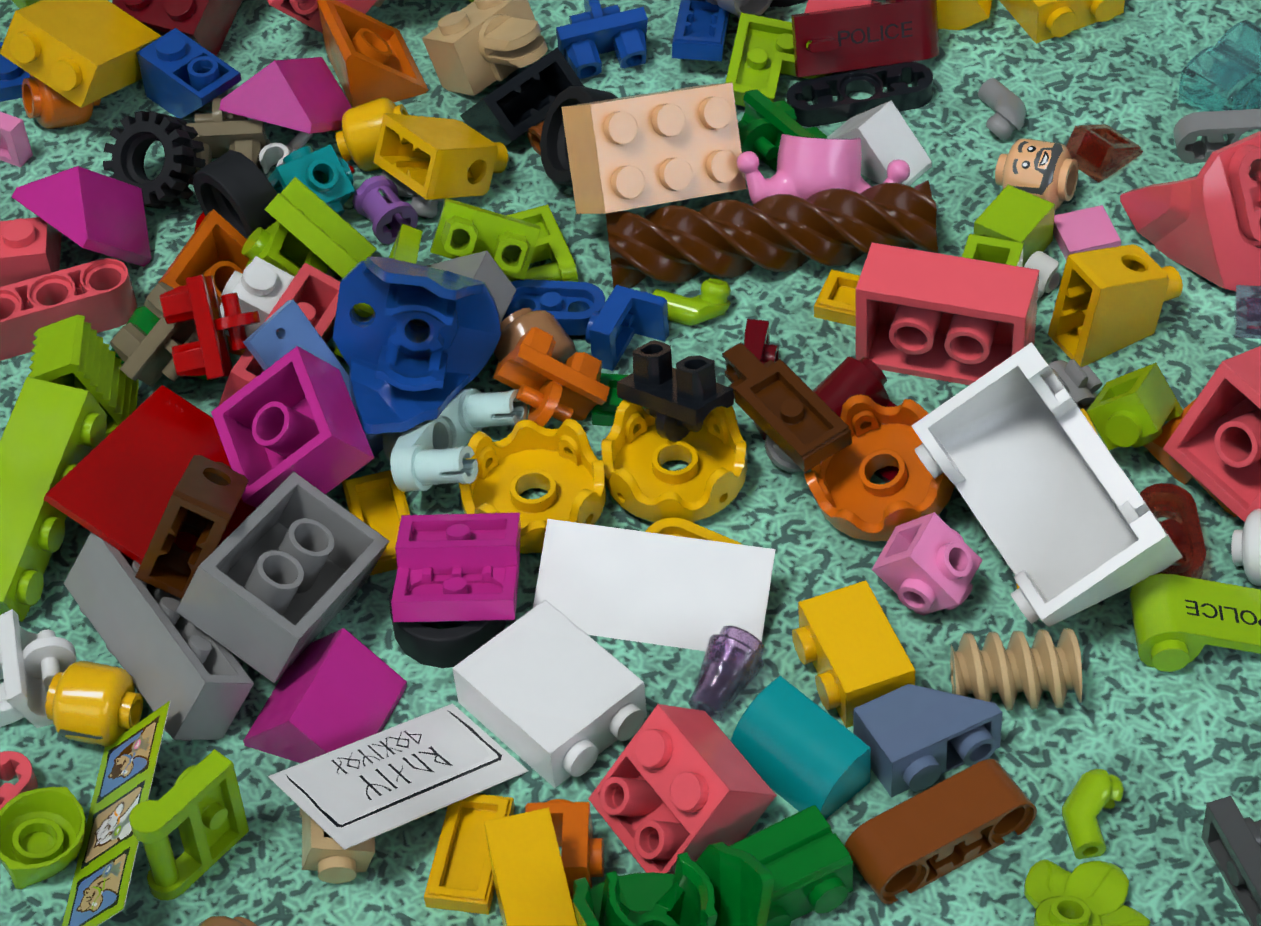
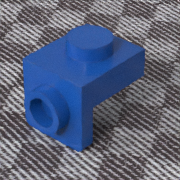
(620, 318)

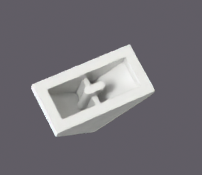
(884, 139)

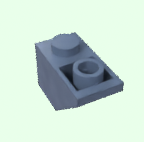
(925, 733)

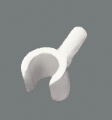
(275, 152)
(1047, 267)

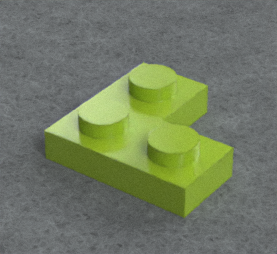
(760, 54)

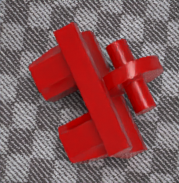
(200, 302)

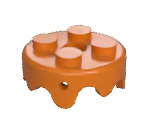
(879, 440)

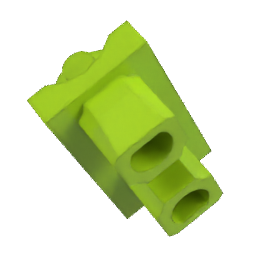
(472, 230)

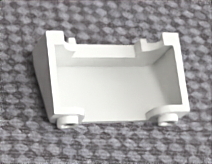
(1044, 489)

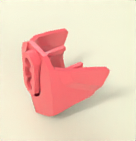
(1208, 219)

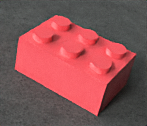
(942, 313)

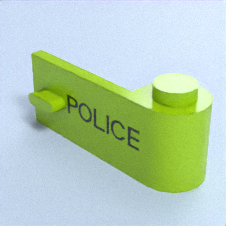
(1183, 613)

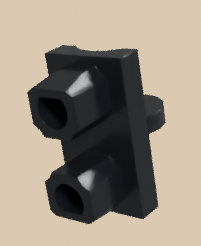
(675, 396)

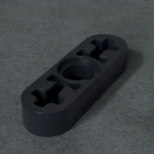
(871, 80)

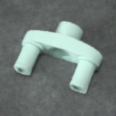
(436, 448)

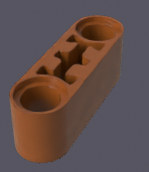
(939, 830)

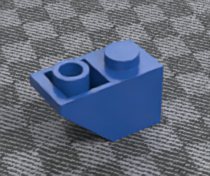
(183, 73)

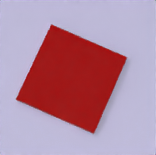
(134, 471)

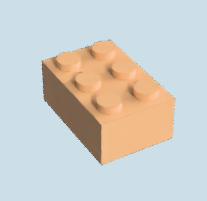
(653, 148)

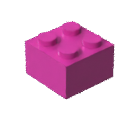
(291, 422)

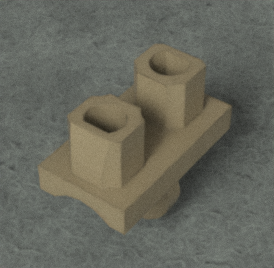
(226, 132)
(151, 354)

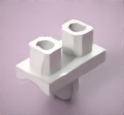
(27, 668)

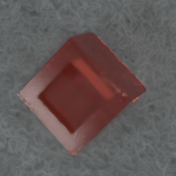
(1101, 150)

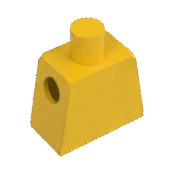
(438, 156)
(1109, 301)

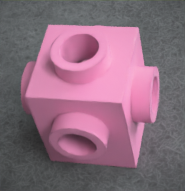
(927, 565)

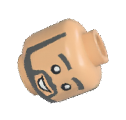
(1039, 169)

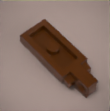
(785, 408)

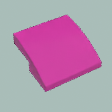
(457, 567)

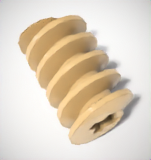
(1018, 668)

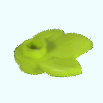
(1086, 897)

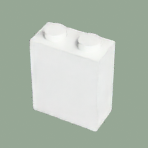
(551, 693)

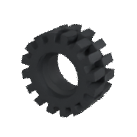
(179, 160)

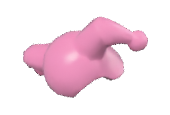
(812, 166)

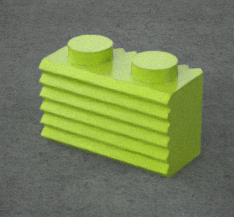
(78, 358)

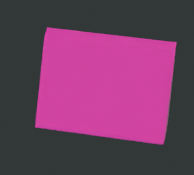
(291, 95)
(92, 212)
(327, 700)

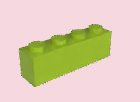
(41, 443)

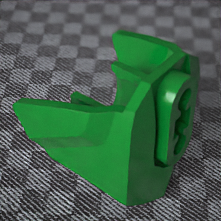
(715, 890)

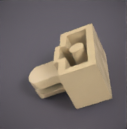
(484, 44)

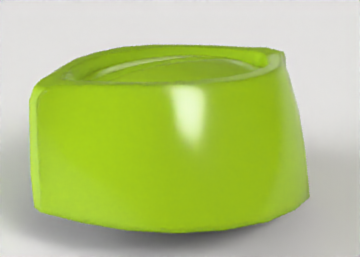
(40, 834)

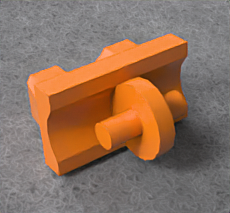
(548, 384)

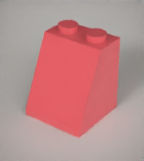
(1223, 434)

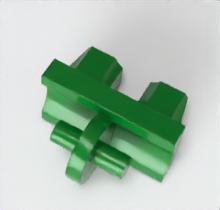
(765, 123)

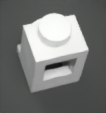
(257, 289)

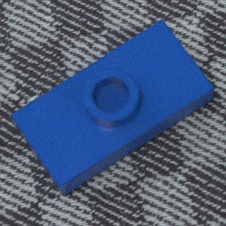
(700, 31)

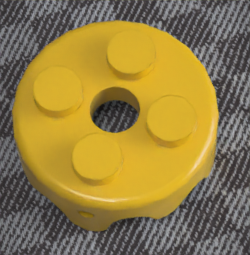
(542, 459)
(640, 484)

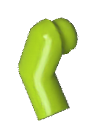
(700, 308)
(1080, 811)

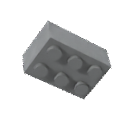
(282, 576)

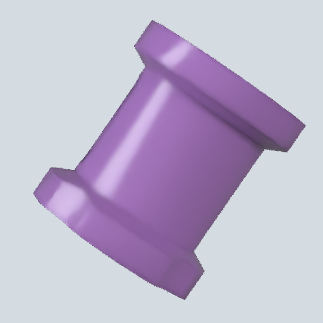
(383, 209)

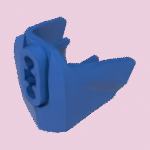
(404, 369)

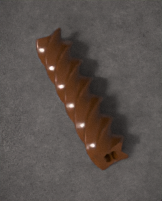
(772, 233)

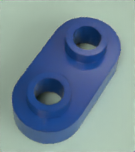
(567, 300)

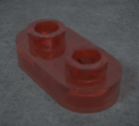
(1182, 526)

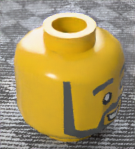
(93, 703)

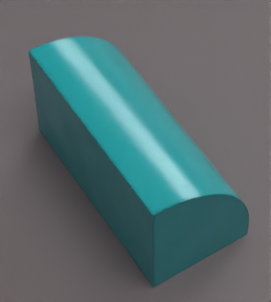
(802, 749)

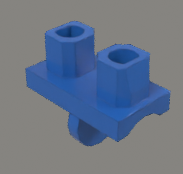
(602, 32)

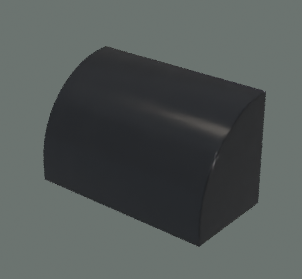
(522, 100)

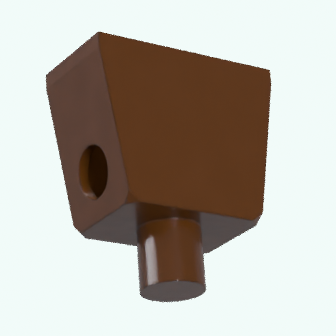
(200, 506)

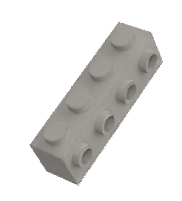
(157, 645)

